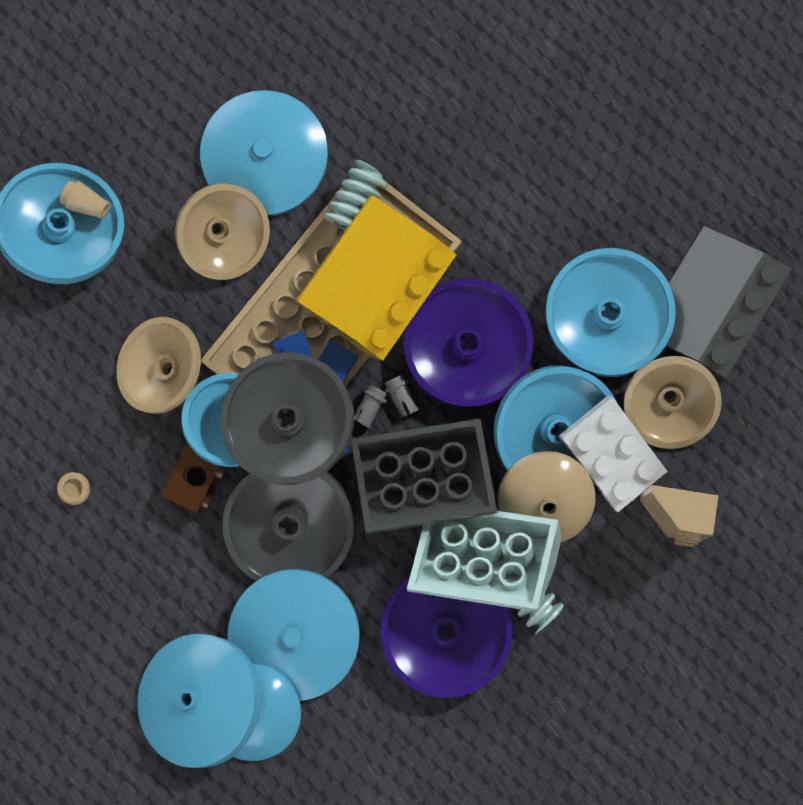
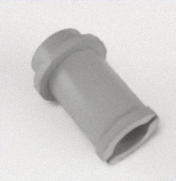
(400, 393)
(369, 405)

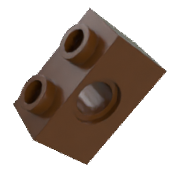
(185, 495)

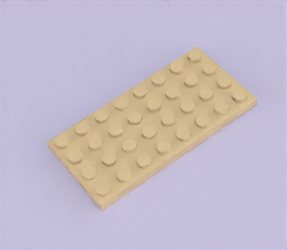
(274, 309)

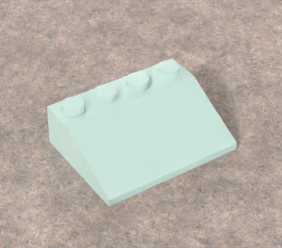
(488, 559)

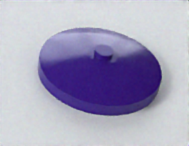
(468, 343)
(444, 642)

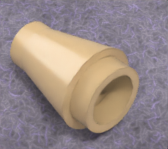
(83, 200)

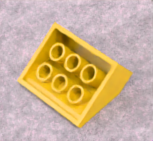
(376, 278)

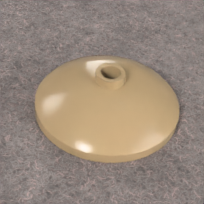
(237, 244)
(146, 362)
(675, 420)
(549, 479)

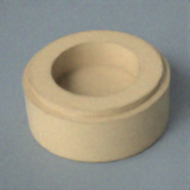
(73, 488)

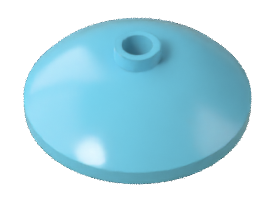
(203, 419)
(277, 717)

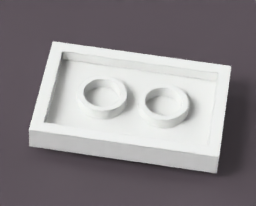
(613, 453)

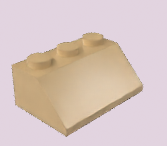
(681, 513)

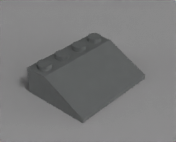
(721, 299)
(423, 476)

